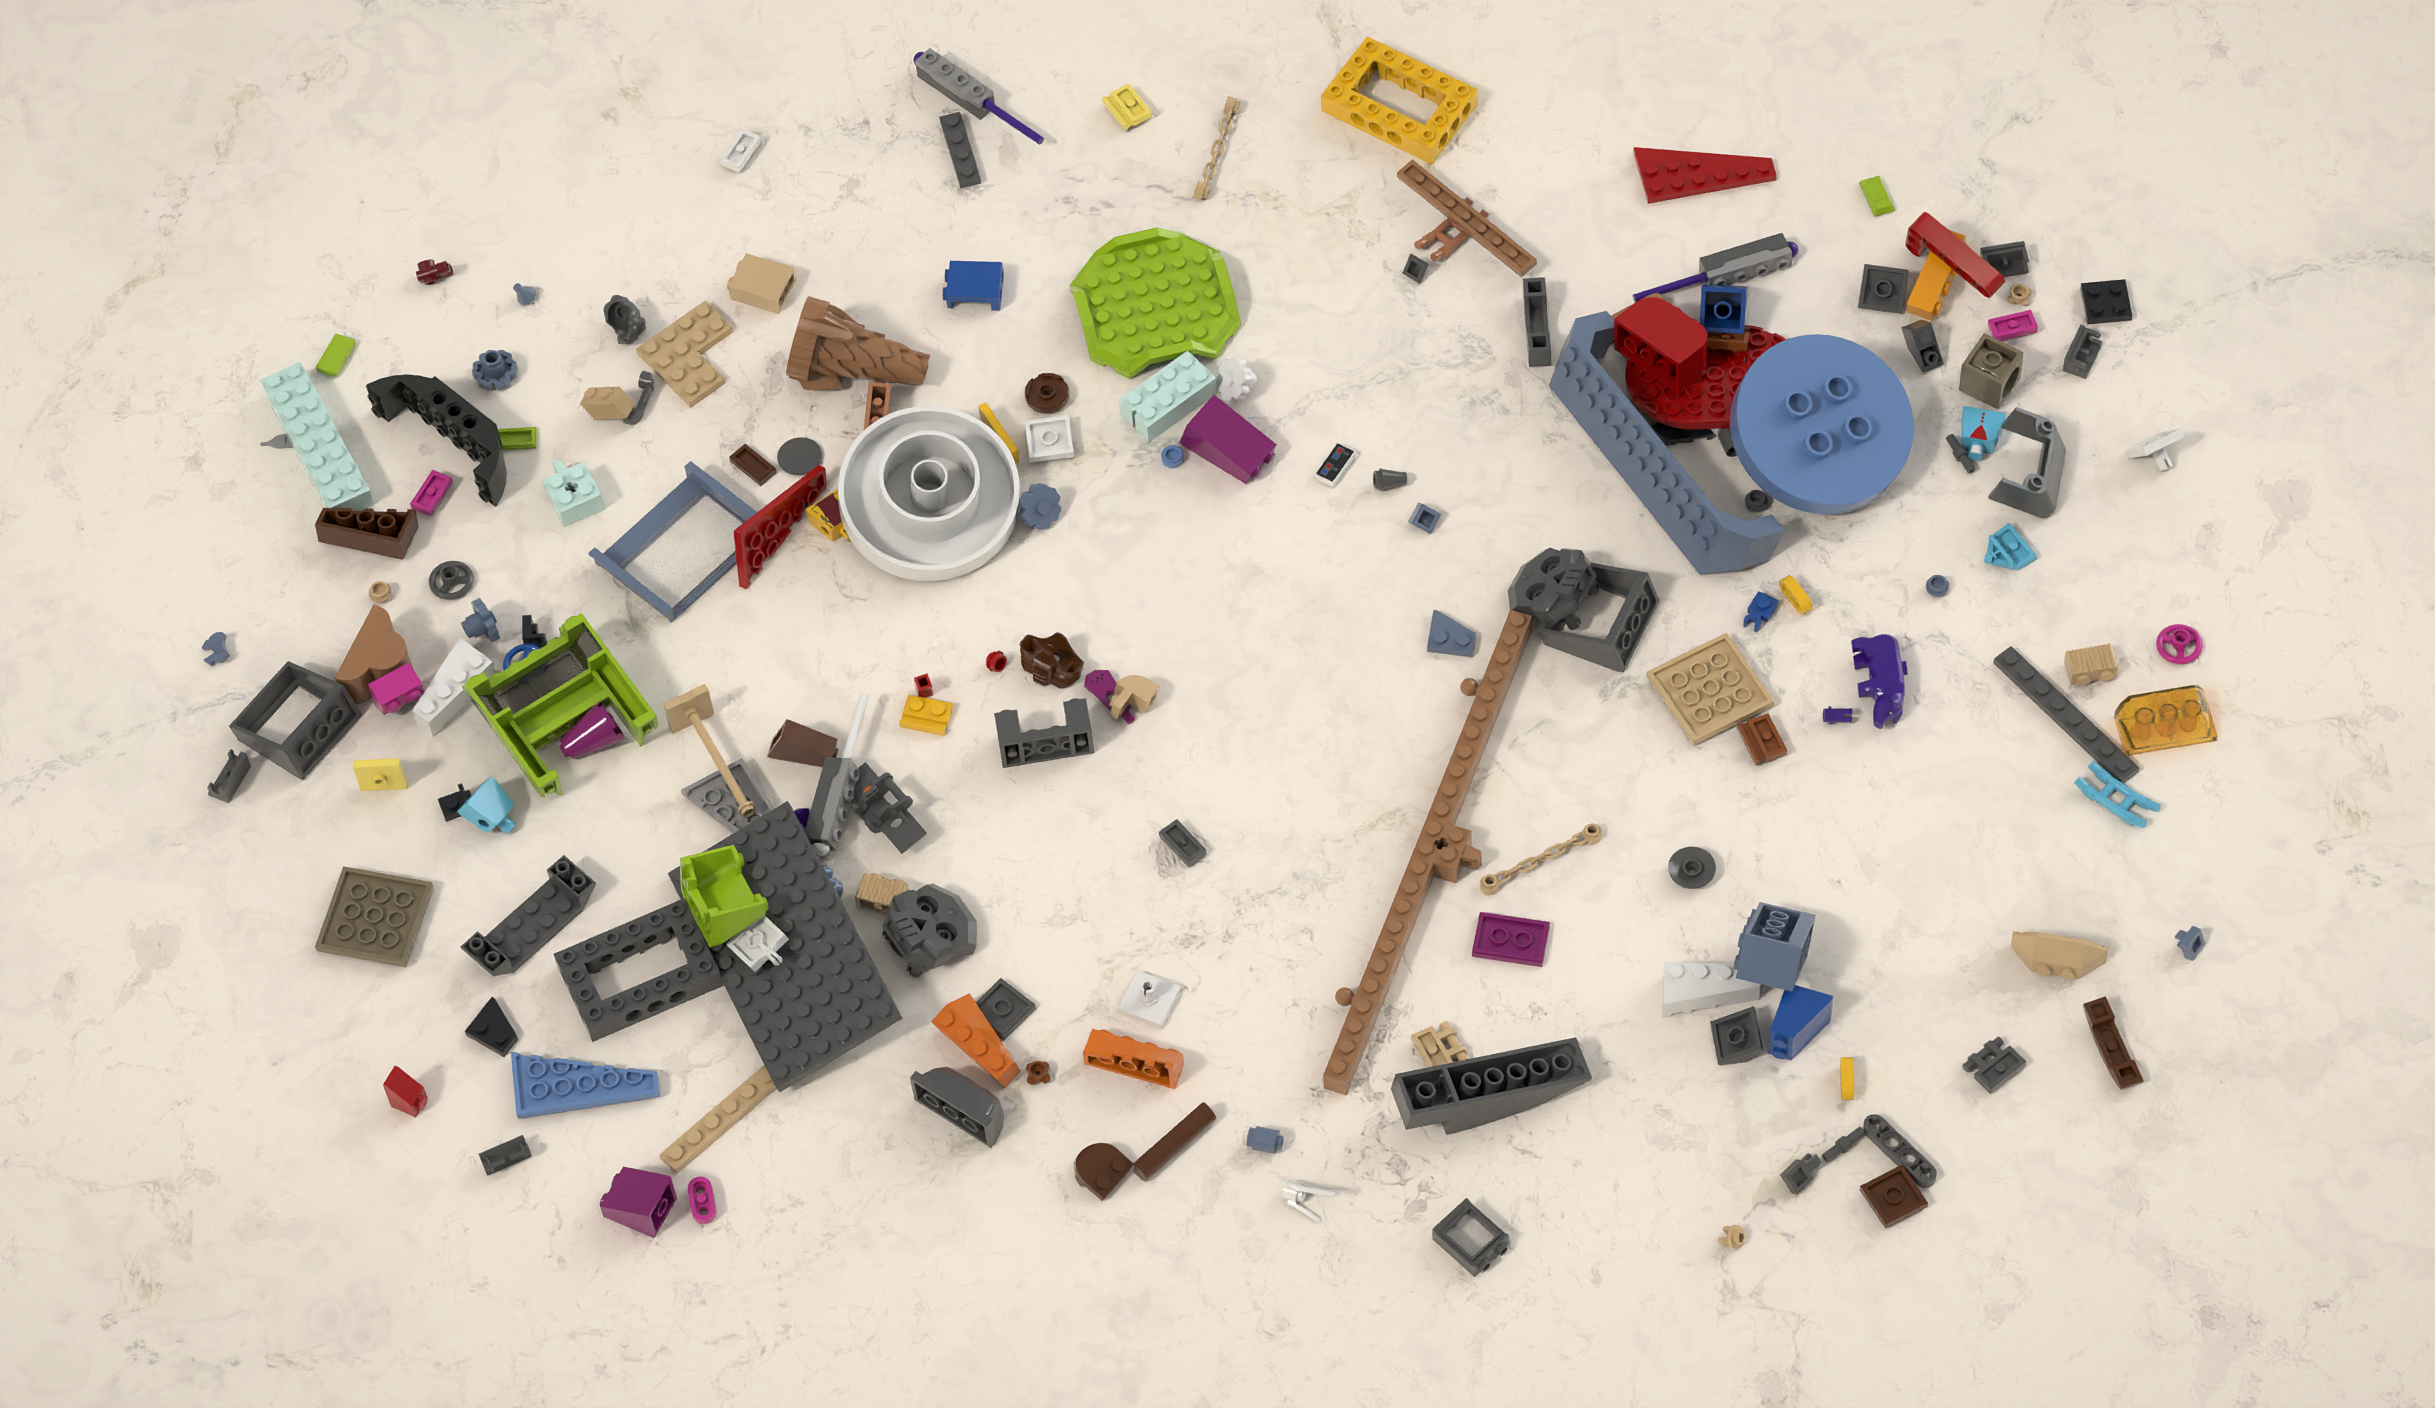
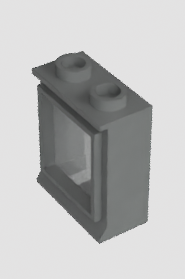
(1470, 1238)

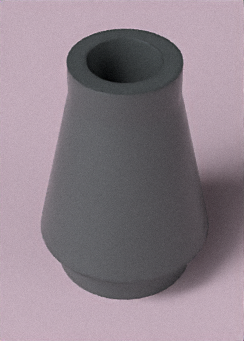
(1387, 479)

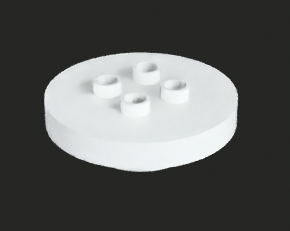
(928, 493)

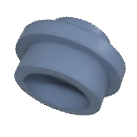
(1937, 586)

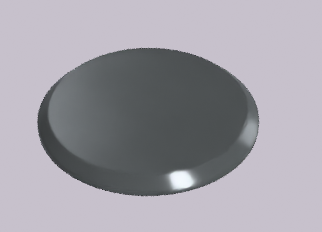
(799, 456)

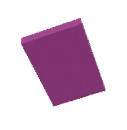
(1510, 939)

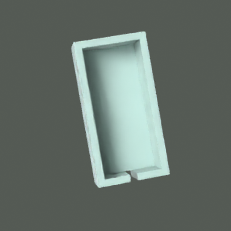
(1168, 396)

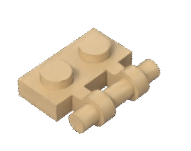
(1431, 1048)

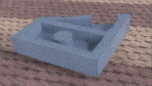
(1450, 637)

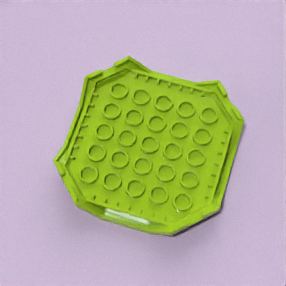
(1153, 300)

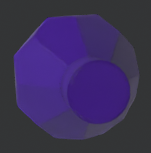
(803, 815)

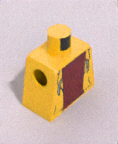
(826, 517)

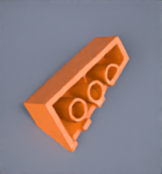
(972, 1033)
(1133, 1058)

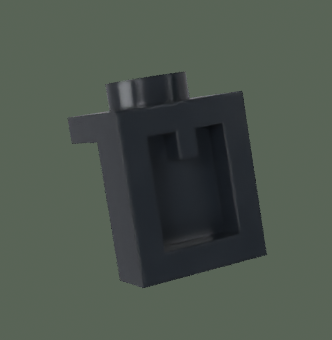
(530, 632)
(451, 803)

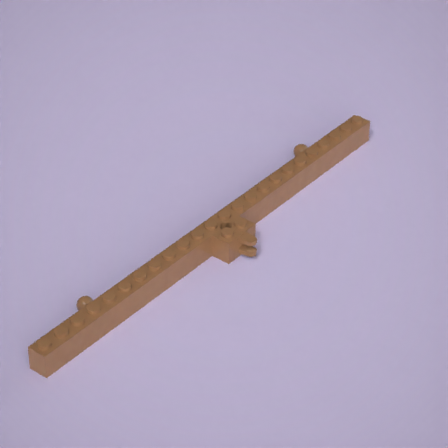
(1438, 853)

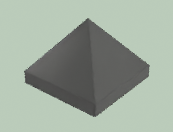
(1415, 268)

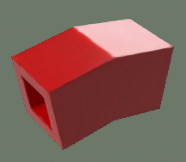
(923, 686)

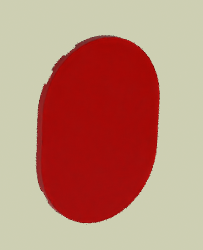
(1710, 398)

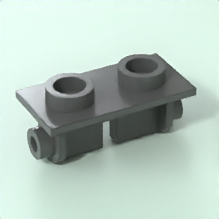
(505, 1155)

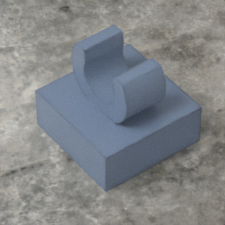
(2190, 942)

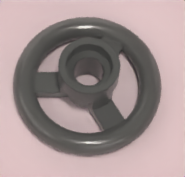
(447, 570)

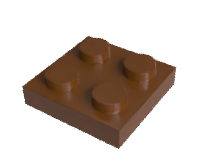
(1893, 1196)

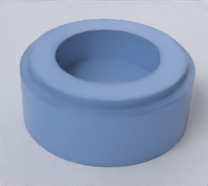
(1172, 456)

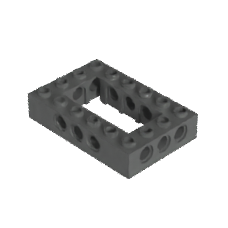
(648, 998)

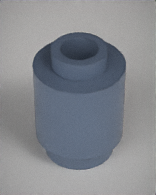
(1264, 1139)

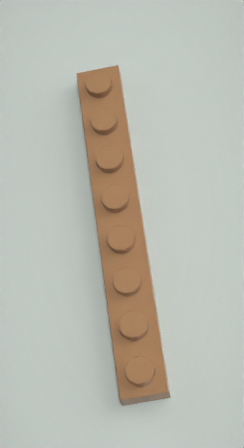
(1467, 218)

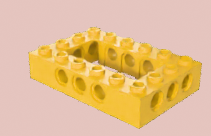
(1426, 141)

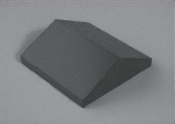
(1883, 288)
(1737, 1037)

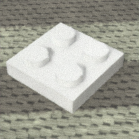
(1049, 439)

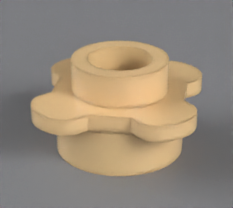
(2019, 289)

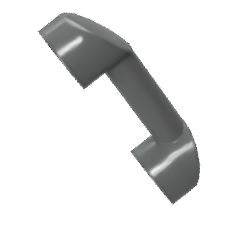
(646, 383)

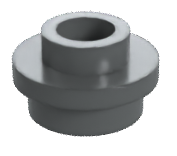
(1756, 495)

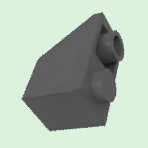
(1923, 344)

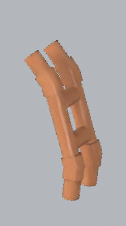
(1438, 233)

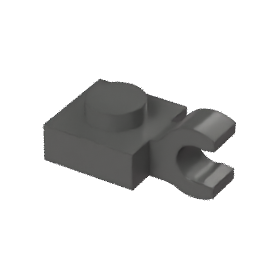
(1798, 1174)

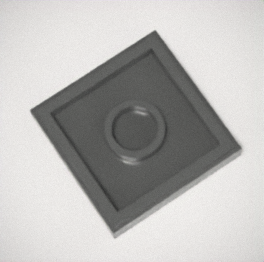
(1005, 1008)

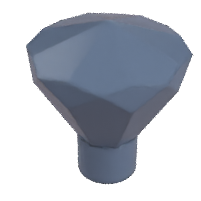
(524, 294)

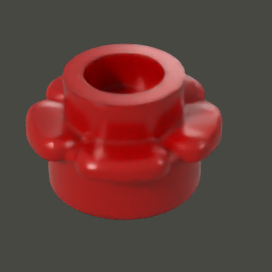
(996, 661)

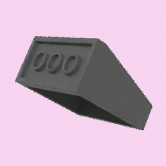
(1627, 628)
(313, 735)

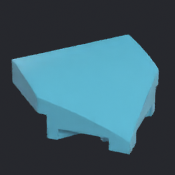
(2008, 549)

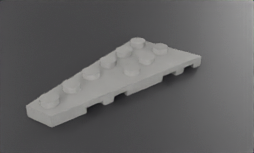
(717, 800)

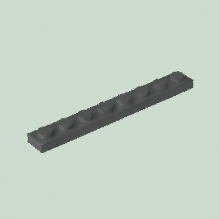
(2066, 715)

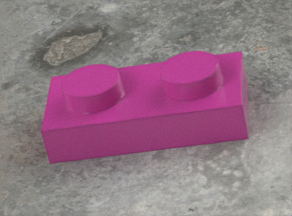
(2013, 325)
(431, 492)

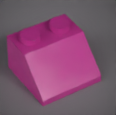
(396, 689)

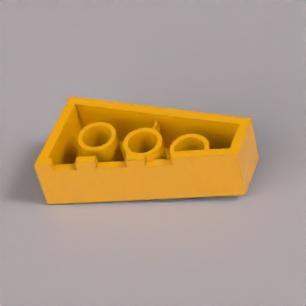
(1932, 286)

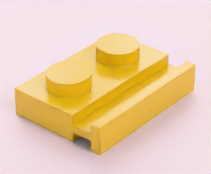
(926, 715)

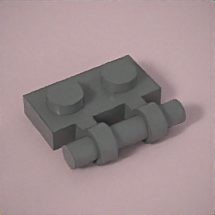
(1999, 1069)

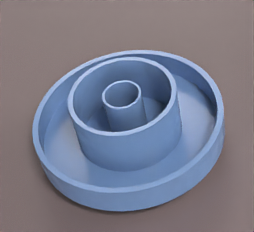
(1821, 424)

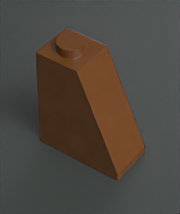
(802, 745)

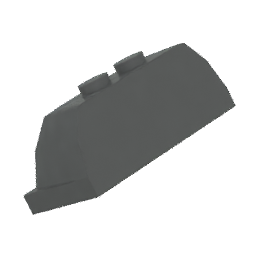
(960, 1102)

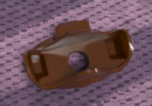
(1039, 660)

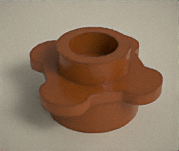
(1037, 1066)

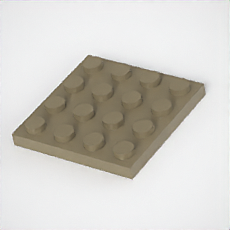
(374, 916)

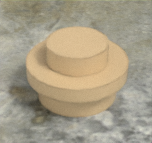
(380, 592)

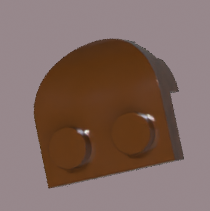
(1101, 1168)

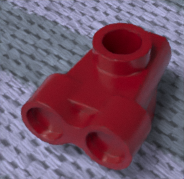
(429, 272)

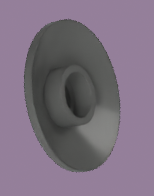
(1692, 859)

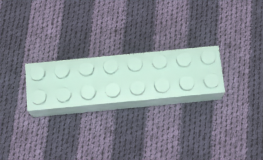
(316, 439)

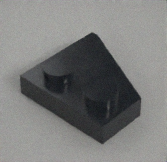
(1673, 435)
(492, 1029)

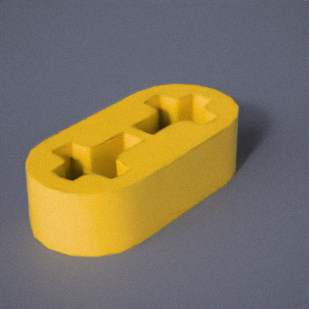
(1795, 594)
(1847, 1078)

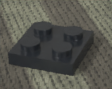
(2106, 301)

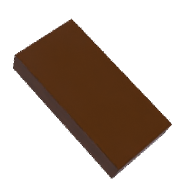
(752, 464)

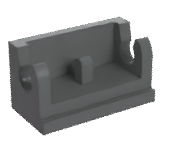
(2007, 258)
(2082, 352)
(230, 777)

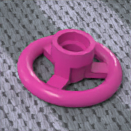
(2179, 633)

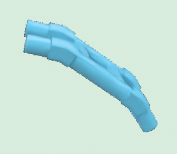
(2111, 785)

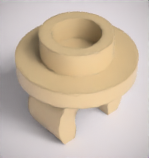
(1735, 1237)

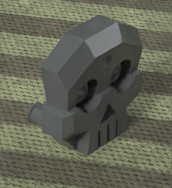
(1553, 586)
(920, 932)

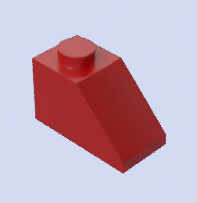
(405, 1092)

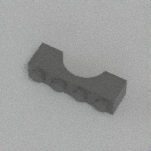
(1536, 322)

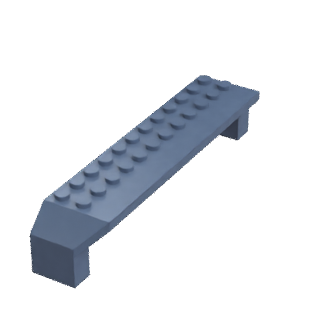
(1702, 533)

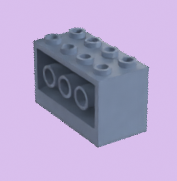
(1774, 946)

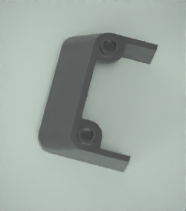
(2040, 490)

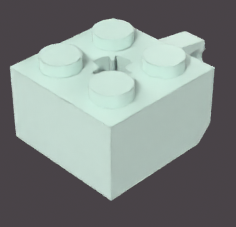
(572, 493)

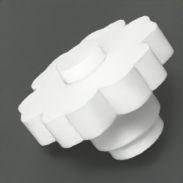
(1235, 379)

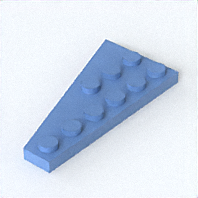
(568, 1085)

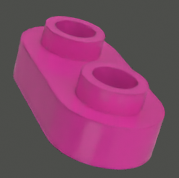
(703, 1201)

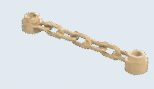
(1202, 190)
(1491, 889)

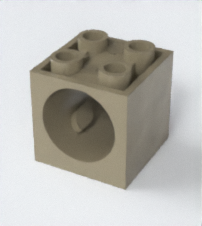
(1991, 371)

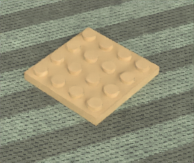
(1710, 689)

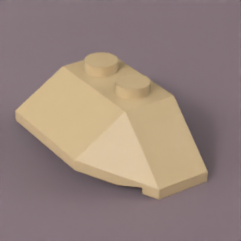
(2058, 954)

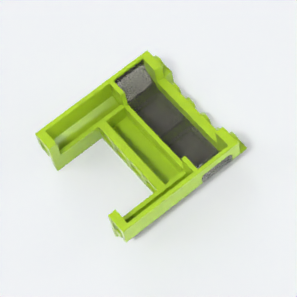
(551, 693)

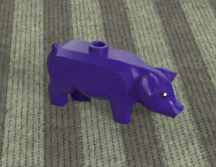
(1886, 676)

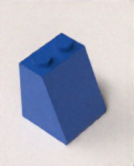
(1723, 308)
(1798, 1021)

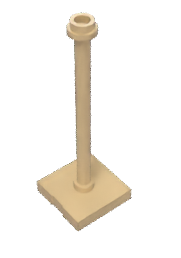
(690, 710)

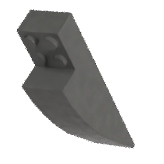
(1488, 1086)

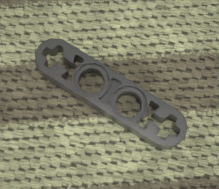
(1900, 1150)

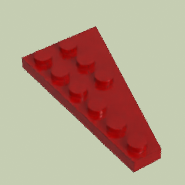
(1687, 173)
(770, 526)

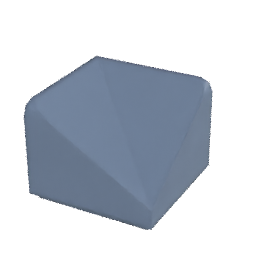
(1424, 517)

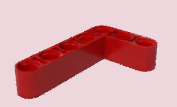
(1932, 235)

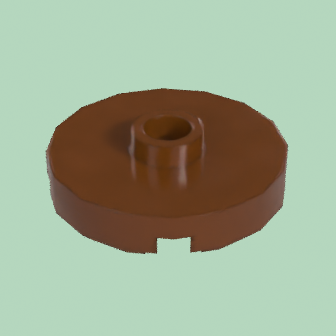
(1047, 384)

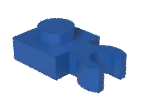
(1760, 609)

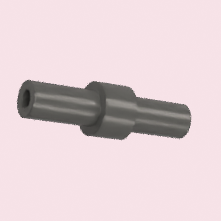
(1960, 453)
(1843, 1144)

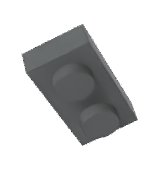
(1182, 843)

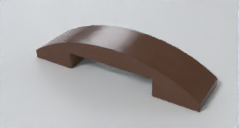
(2110, 1044)

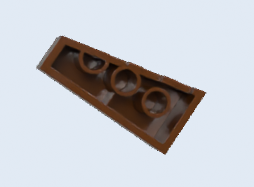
(368, 530)

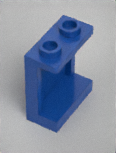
(974, 283)

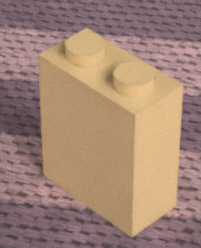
(761, 283)

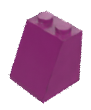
(639, 1200)

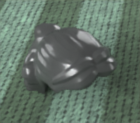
(624, 319)

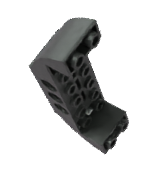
(451, 418)

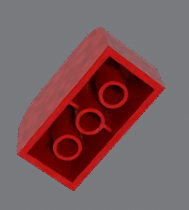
(1662, 342)

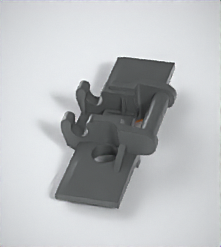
(880, 814)

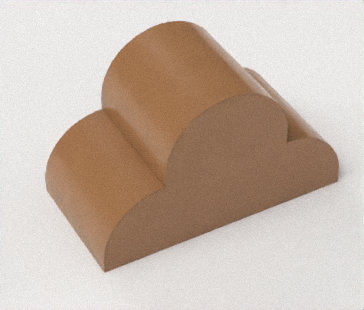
(372, 655)

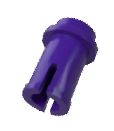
(1836, 715)

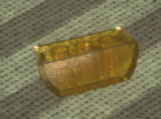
(2164, 720)

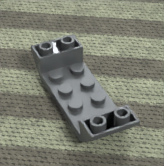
(533, 921)

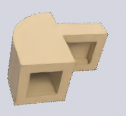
(1133, 691)

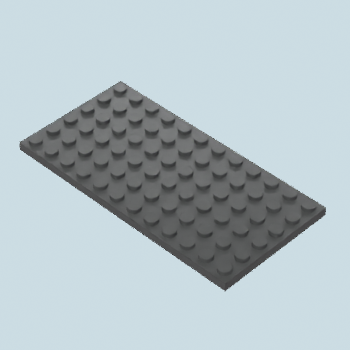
(827, 986)

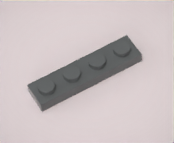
(960, 150)

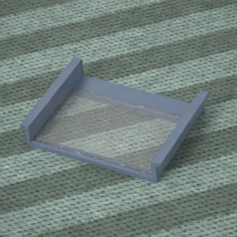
(679, 544)

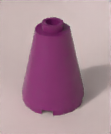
(591, 733)

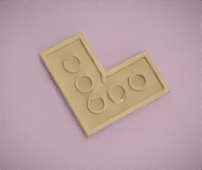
(678, 349)

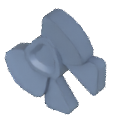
(217, 645)

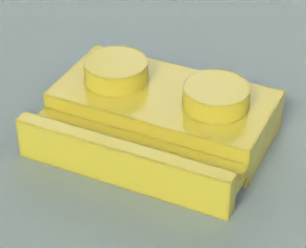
(1127, 107)

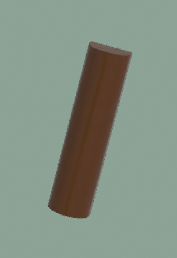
(1174, 1141)

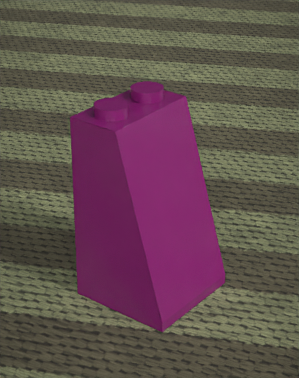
(1228, 441)

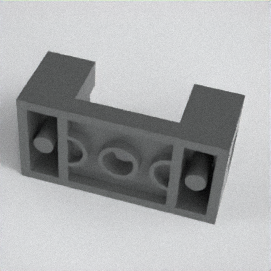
(1045, 744)

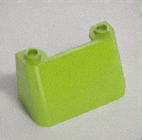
(719, 894)

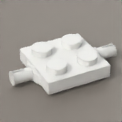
(758, 943)

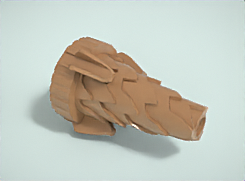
(835, 345)

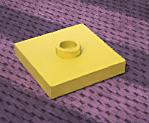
(380, 774)

